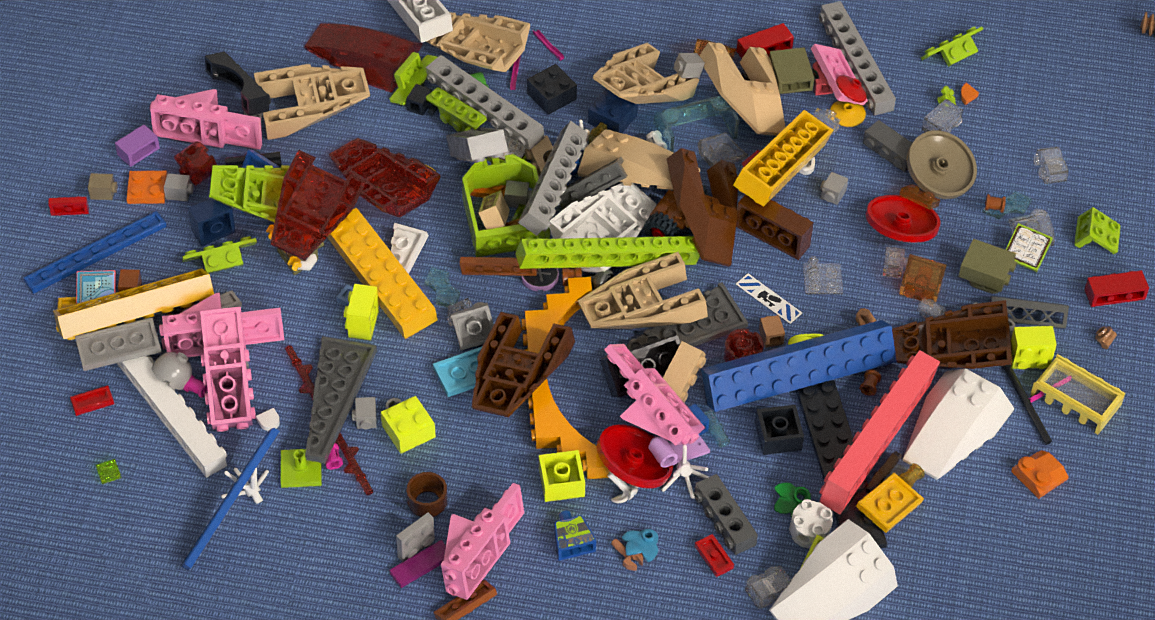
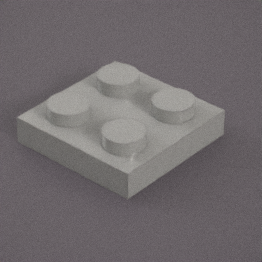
(415, 537)

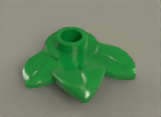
(788, 497)

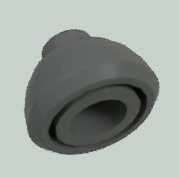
(601, 278)

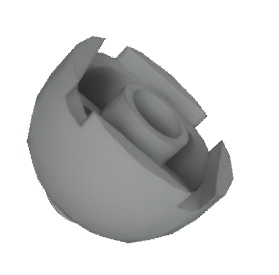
(173, 368)

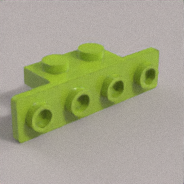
(956, 50)
(409, 74)
(455, 112)
(221, 257)

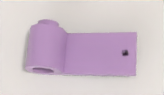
(670, 454)

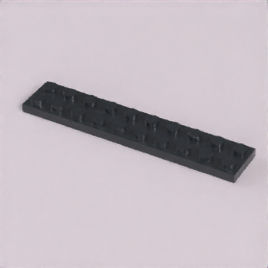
(830, 437)

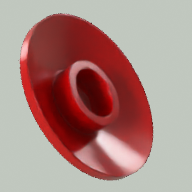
(851, 88)

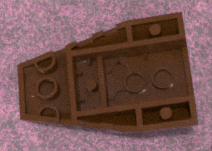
(959, 339)

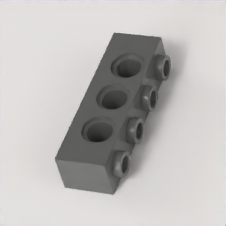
(738, 540)

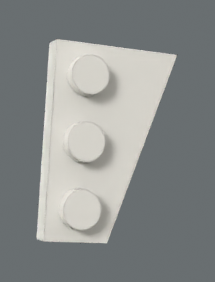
(407, 244)

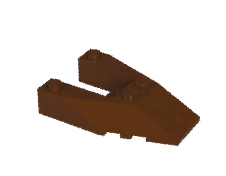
(708, 217)
(511, 375)

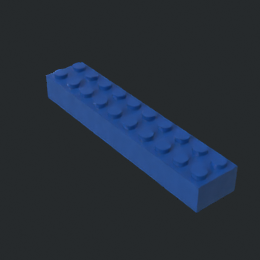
(798, 365)

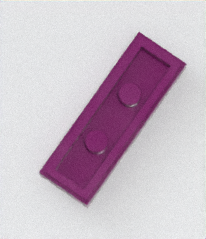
(419, 564)

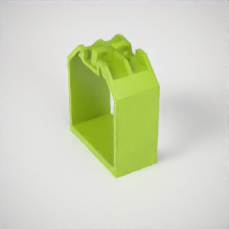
(485, 176)

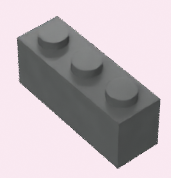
(888, 144)

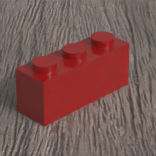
(770, 39)
(1116, 288)

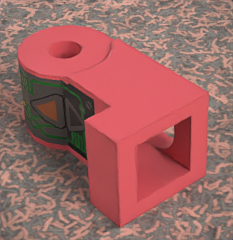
(821, 84)

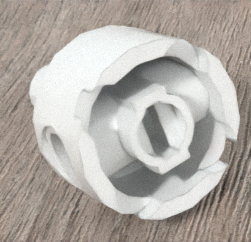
(809, 520)

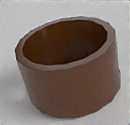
(423, 483)

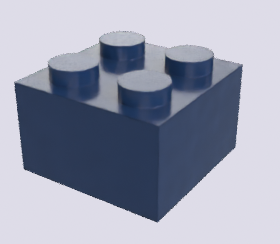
(612, 111)
(211, 221)

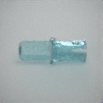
(716, 429)

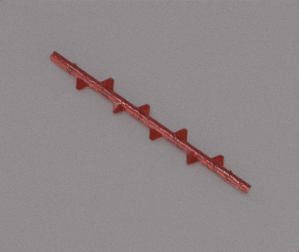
(349, 452)

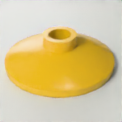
(849, 113)

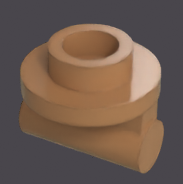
(864, 316)
(1105, 336)

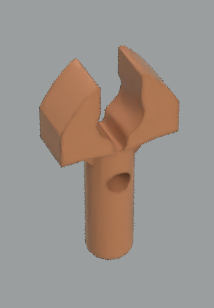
(627, 563)

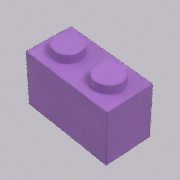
(137, 145)

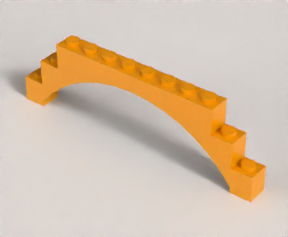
(550, 426)

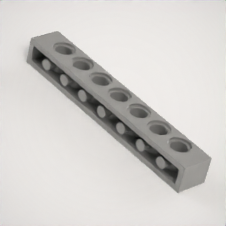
(847, 38)
(478, 96)
(553, 179)

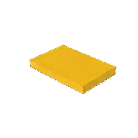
(889, 502)

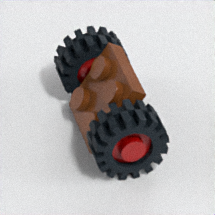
(666, 218)

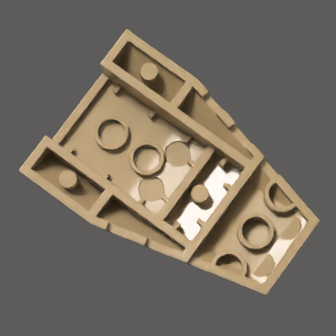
(484, 40)
(643, 160)

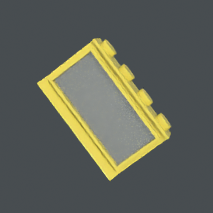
(1079, 391)

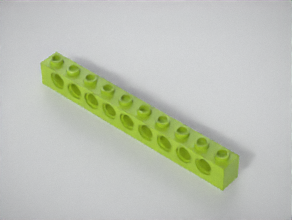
(602, 251)

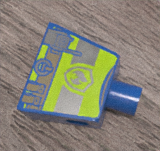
(573, 536)

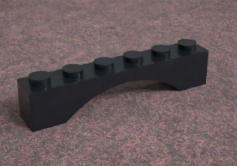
(224, 68)

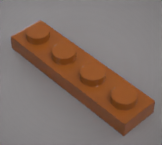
(493, 266)

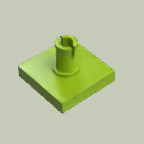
(298, 471)

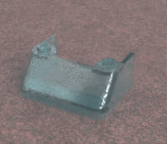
(694, 111)

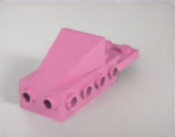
(203, 120)
(184, 330)
(226, 370)
(656, 403)
(478, 544)

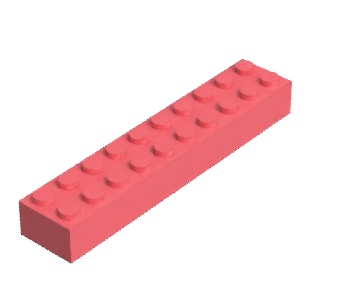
(878, 432)

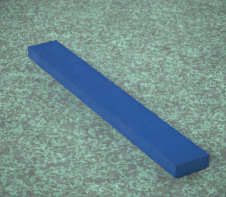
(94, 252)
(230, 498)

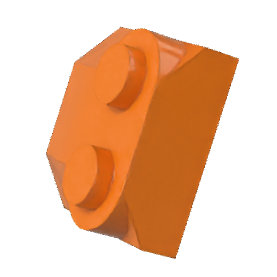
(1040, 473)

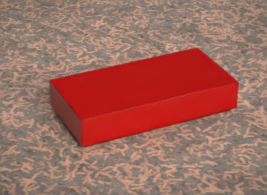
(92, 400)

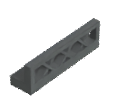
(593, 182)
(1035, 305)

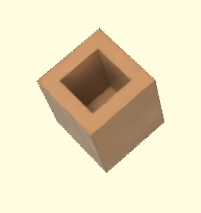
(771, 331)

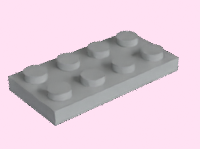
(118, 344)

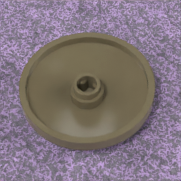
(941, 164)

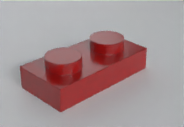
(68, 206)
(714, 555)

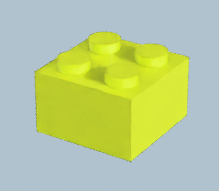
(361, 311)
(1032, 347)
(408, 424)
(561, 475)

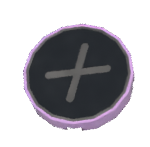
(545, 279)

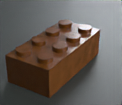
(775, 226)

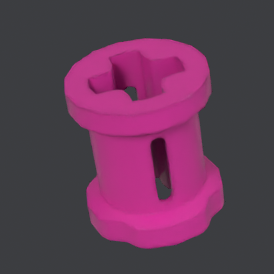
(196, 386)
(334, 460)

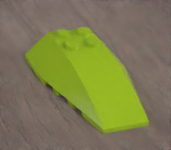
(248, 188)

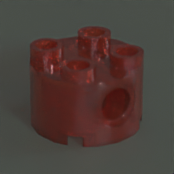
(195, 162)
(742, 344)

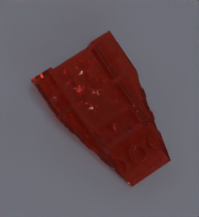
(366, 48)
(393, 181)
(311, 206)

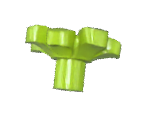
(947, 94)

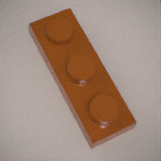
(460, 607)

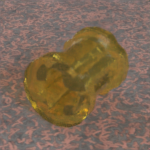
(912, 474)

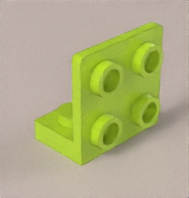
(1099, 228)

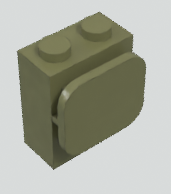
(792, 70)
(987, 266)

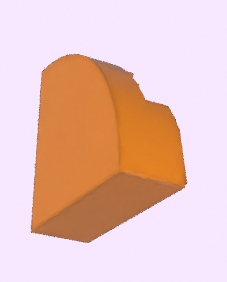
(968, 93)

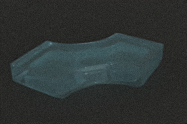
(1014, 204)
(439, 282)

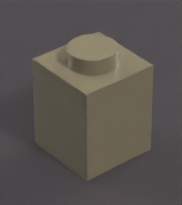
(102, 186)

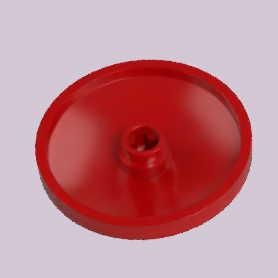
(902, 219)
(627, 456)

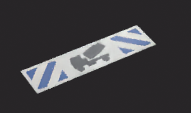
(769, 298)

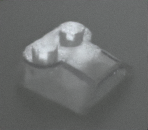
(720, 148)
(1037, 220)

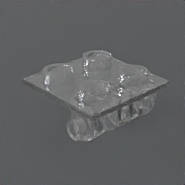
(822, 277)

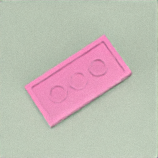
(833, 65)

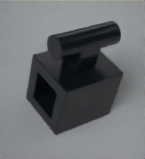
(417, 101)

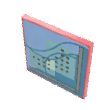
(94, 284)

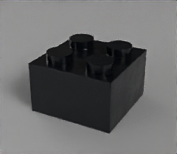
(552, 89)
(779, 429)

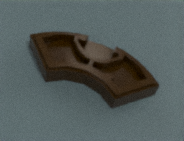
(884, 470)

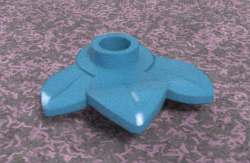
(638, 543)

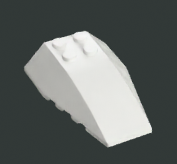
(606, 215)
(955, 421)
(838, 579)

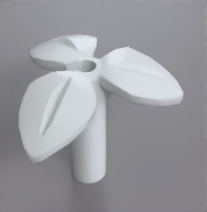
(628, 491)

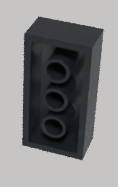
(654, 354)

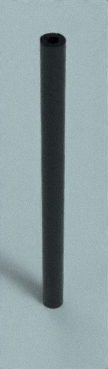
(1027, 404)

